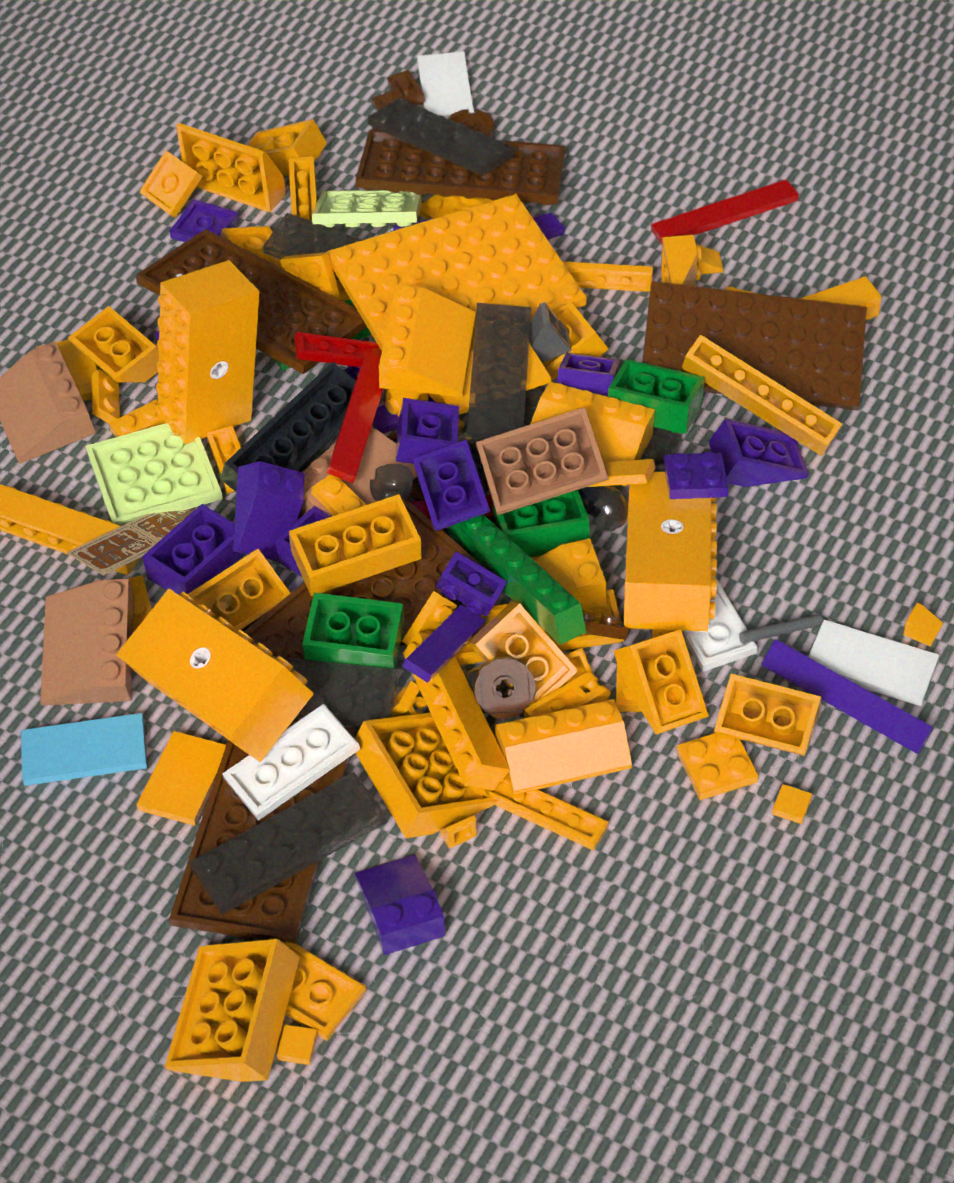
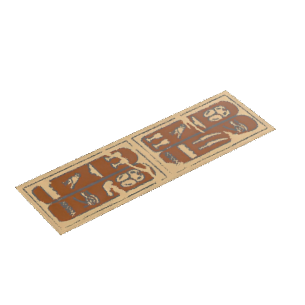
(127, 541)

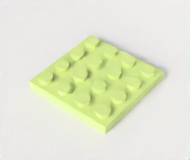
(366, 206)
(152, 474)

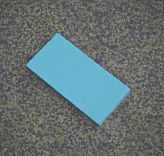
(83, 749)

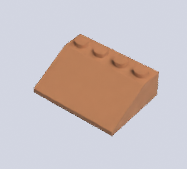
(41, 404)
(377, 453)
(541, 461)
(81, 644)

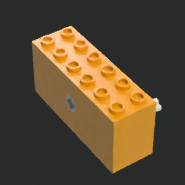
(206, 350)
(669, 559)
(216, 673)

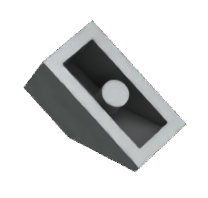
(548, 334)

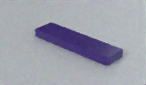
(444, 643)

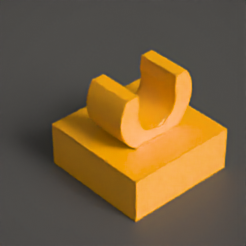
(406, 699)

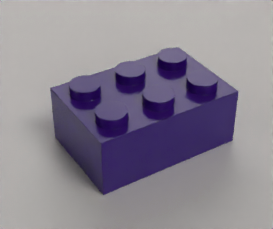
(192, 552)

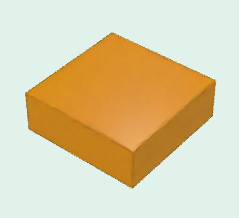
(792, 804)
(297, 1044)

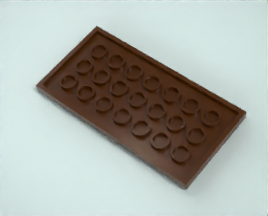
(403, 167)
(284, 300)
(794, 341)
(410, 584)
(271, 914)

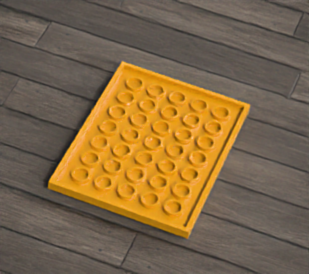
(467, 256)

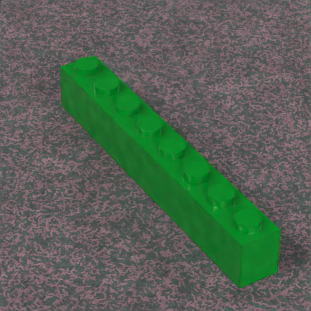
(526, 581)

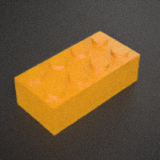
(355, 545)

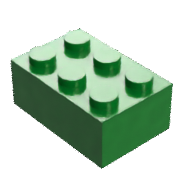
(670, 392)
(545, 523)
(353, 631)

